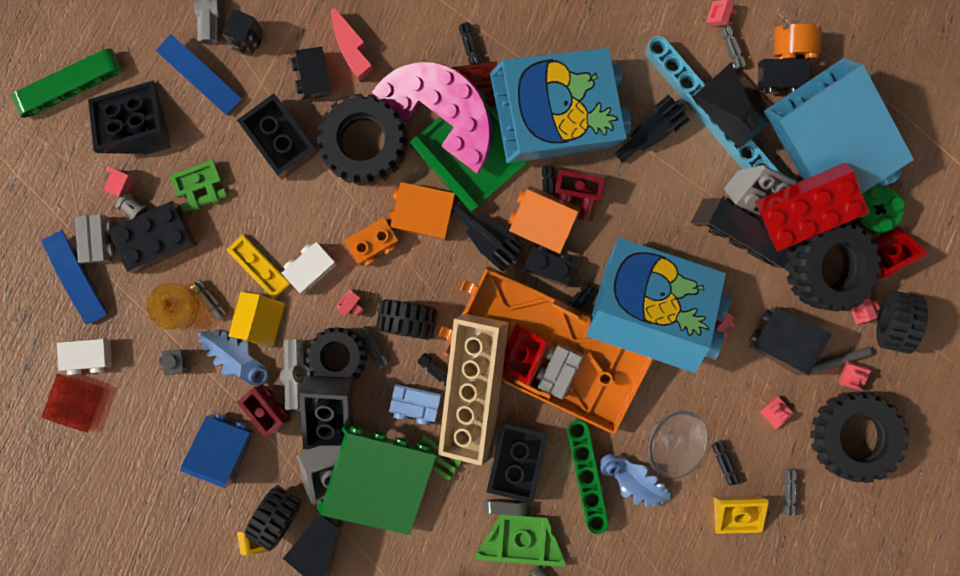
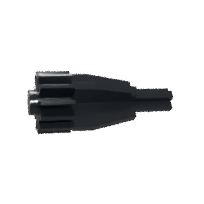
(655, 127)
(490, 238)

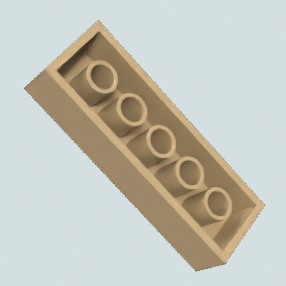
(473, 388)

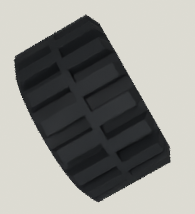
(406, 319)
(902, 322)
(336, 335)
(273, 518)

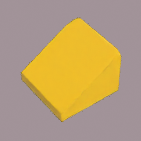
(247, 546)

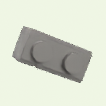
(93, 239)
(560, 370)

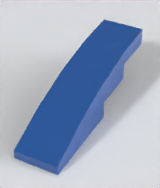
(198, 74)
(74, 277)

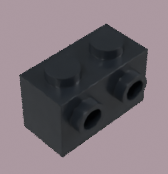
(242, 32)
(311, 73)
(782, 74)
(549, 266)

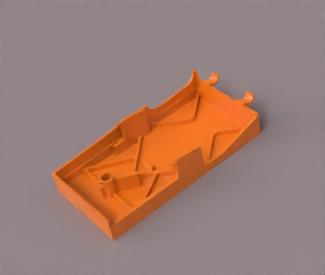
(606, 374)

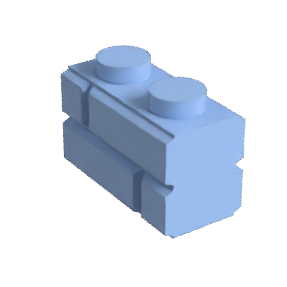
(415, 404)

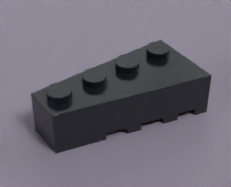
(741, 229)

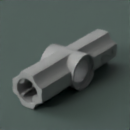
(207, 16)
(293, 362)

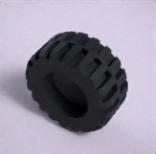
(356, 110)
(858, 273)
(888, 444)

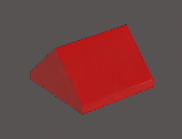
(897, 252)
(524, 353)

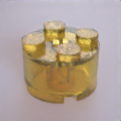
(161, 300)

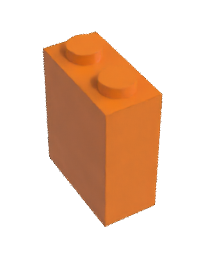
(421, 211)
(543, 219)

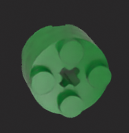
(889, 210)

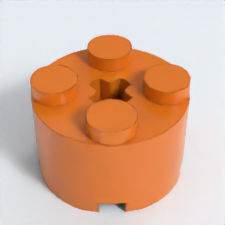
(798, 41)

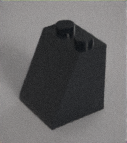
(789, 341)
(316, 547)

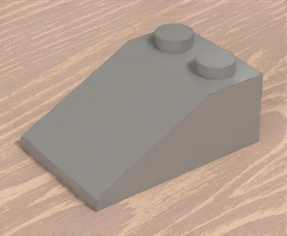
(316, 470)

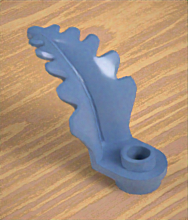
(233, 356)
(633, 481)

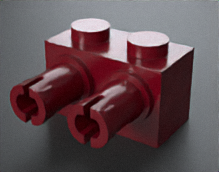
(580, 184)

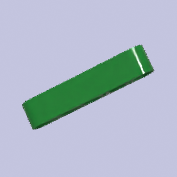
(66, 83)
(592, 486)

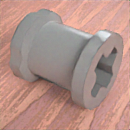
(126, 201)

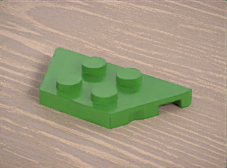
(521, 541)

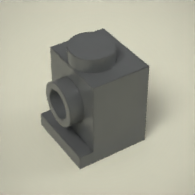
(174, 362)

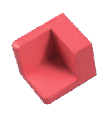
(118, 183)

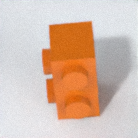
(372, 242)

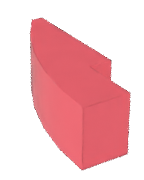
(350, 46)

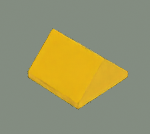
(256, 319)
(740, 514)

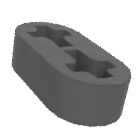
(505, 507)

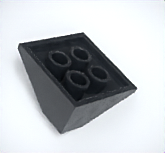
(734, 105)
(129, 121)

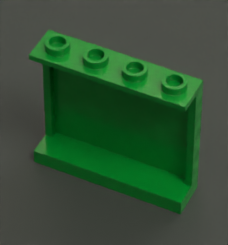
(468, 186)
(377, 481)

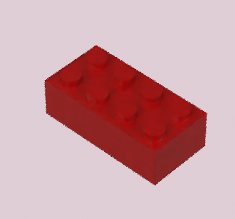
(812, 206)

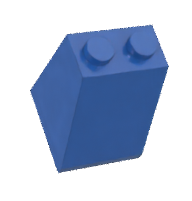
(217, 450)

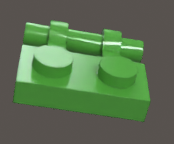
(195, 179)

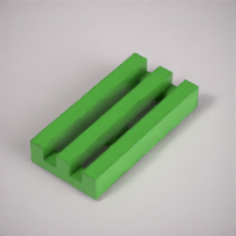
(452, 468)

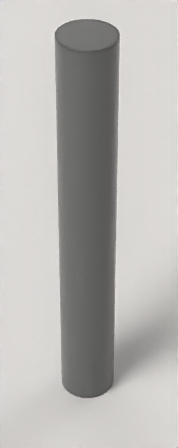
(840, 360)

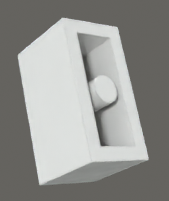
(308, 268)
(84, 355)

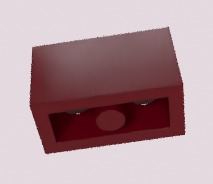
(264, 410)

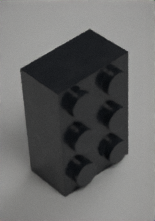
(277, 136)
(152, 237)
(325, 410)
(517, 462)

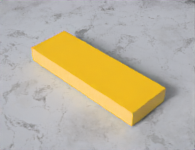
(258, 266)

